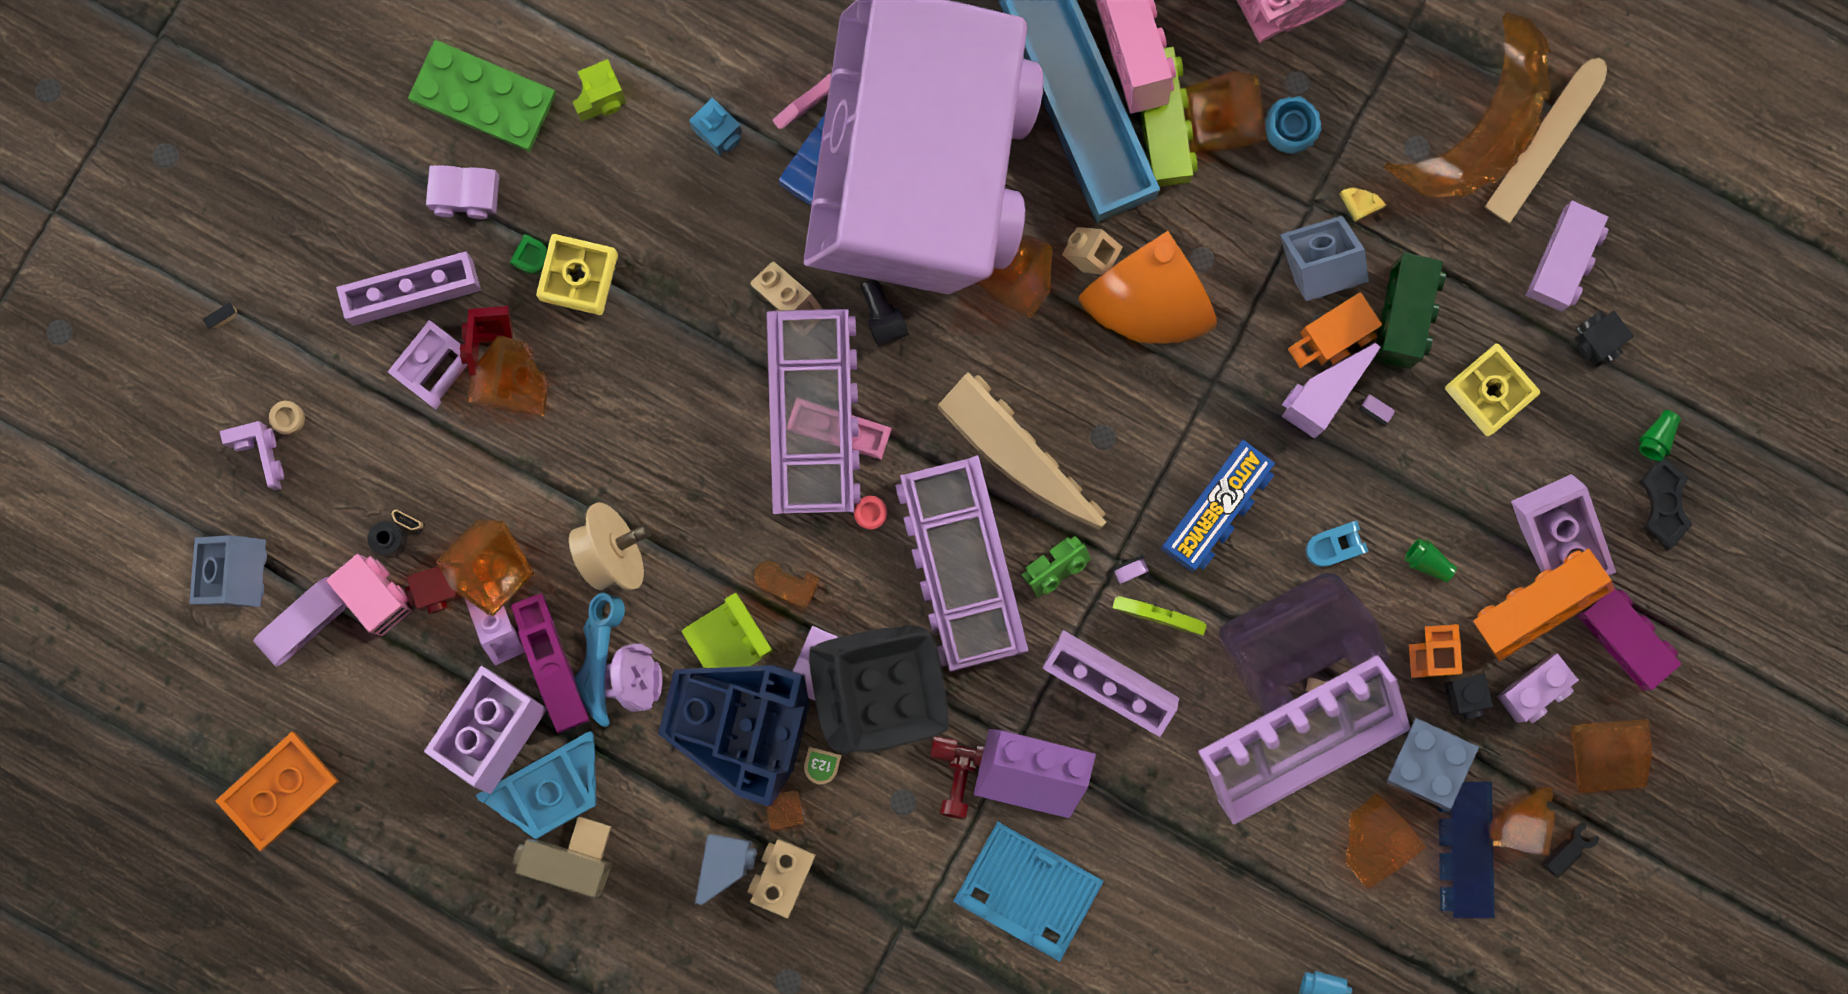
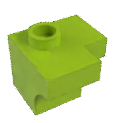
(599, 92)

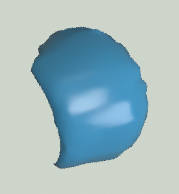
(1292, 124)

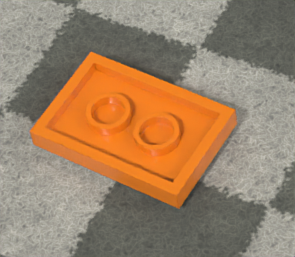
(277, 791)

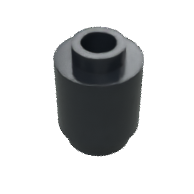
(395, 545)

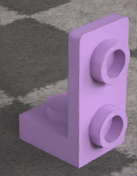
(243, 438)
(496, 634)

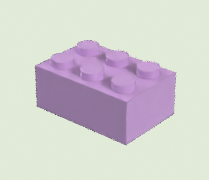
(485, 730)

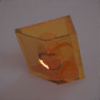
(1225, 112)
(486, 565)
(1612, 755)

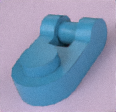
(1325, 549)

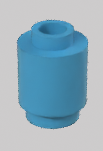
(1323, 984)

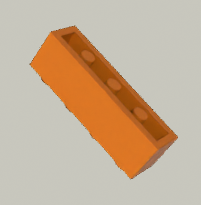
(1543, 604)

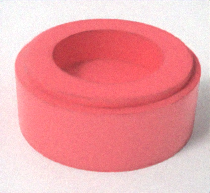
(870, 513)

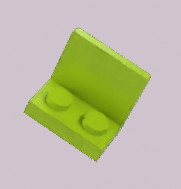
(727, 636)

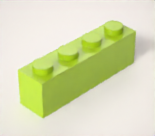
(1168, 135)

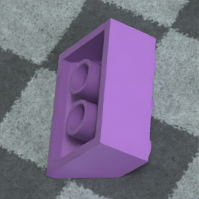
(1033, 773)

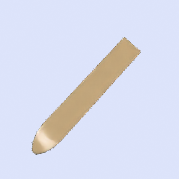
(1548, 140)

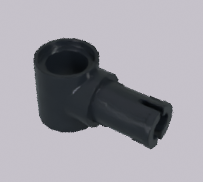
(884, 321)

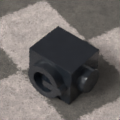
(1602, 337)

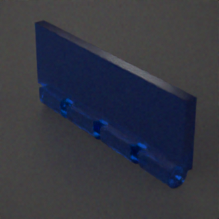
(1471, 859)

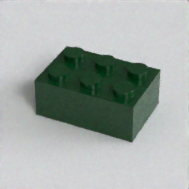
(1409, 310)

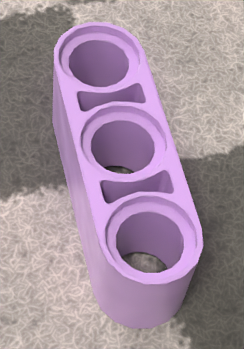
(300, 622)

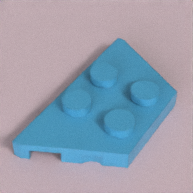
(548, 789)

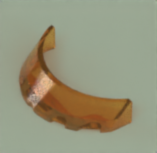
(1503, 130)

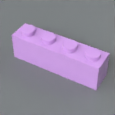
(408, 288)
(1111, 683)

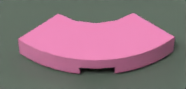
(803, 103)

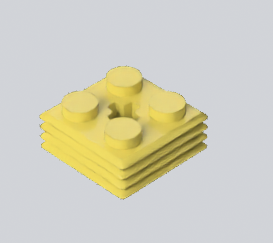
(568, 255)
(1513, 391)

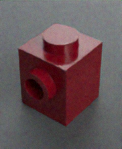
(430, 591)

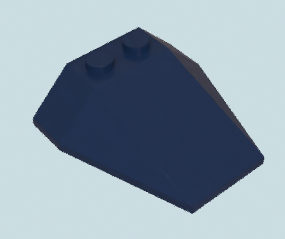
(739, 724)

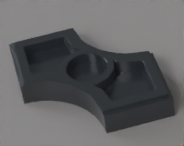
(1666, 518)

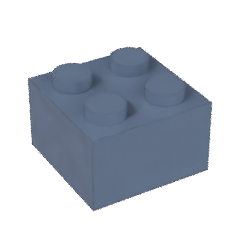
(1432, 764)

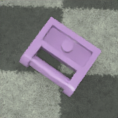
(423, 358)

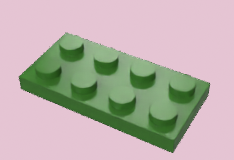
(482, 95)

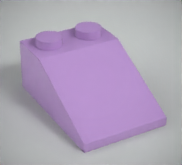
(1317, 401)
(1560, 522)

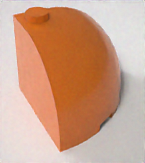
(1152, 296)

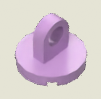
(634, 678)

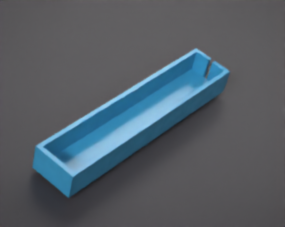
(1085, 107)

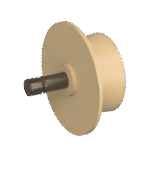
(607, 549)

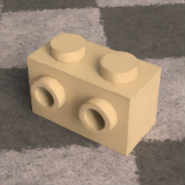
(781, 878)

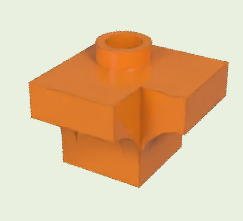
(1439, 654)

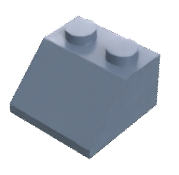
(1325, 258)
(228, 571)
(723, 864)

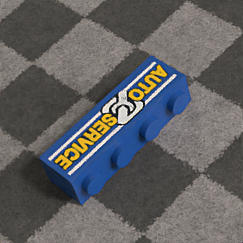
(1218, 506)

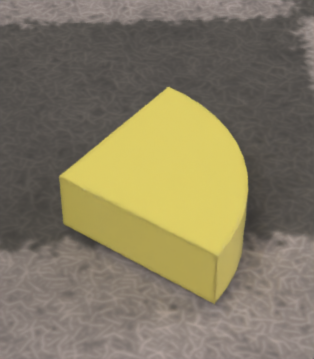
(1361, 202)

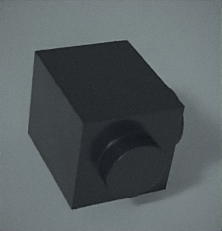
(1468, 696)

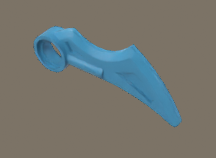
(592, 673)

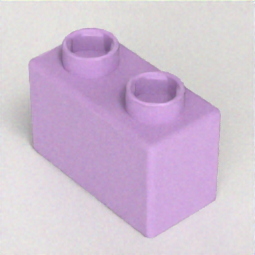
(922, 144)

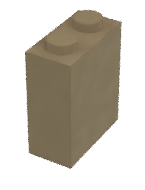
(562, 867)

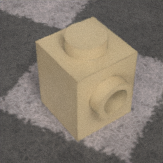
(1092, 250)

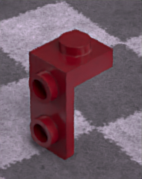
(483, 326)

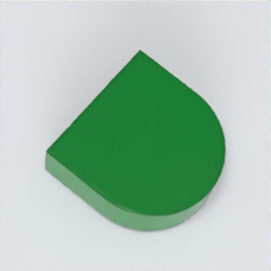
(529, 255)

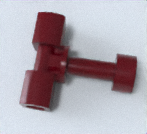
(963, 761)

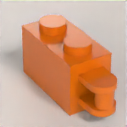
(1336, 332)

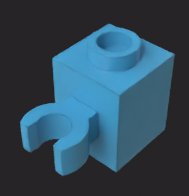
(716, 127)

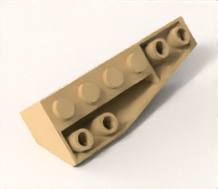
(1013, 450)

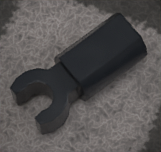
(1568, 852)

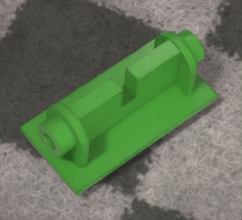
(1069, 559)

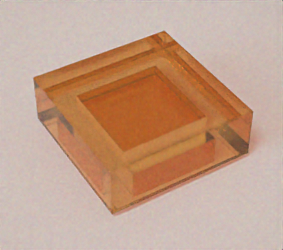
(785, 811)

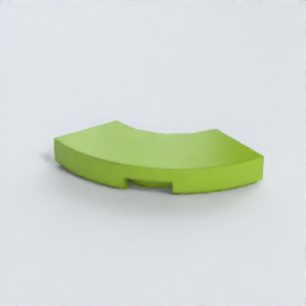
(1159, 615)

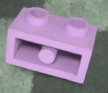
(1537, 688)

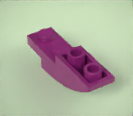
(549, 663)

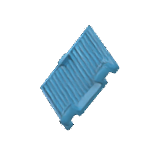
(1028, 890)

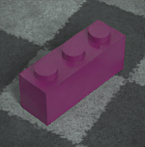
(1630, 639)

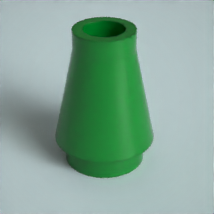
(1659, 438)
(1429, 560)

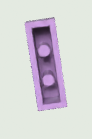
(1568, 256)

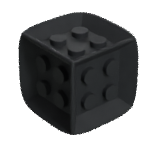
(878, 689)

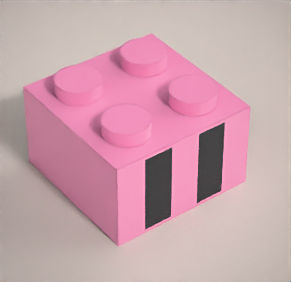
(369, 594)

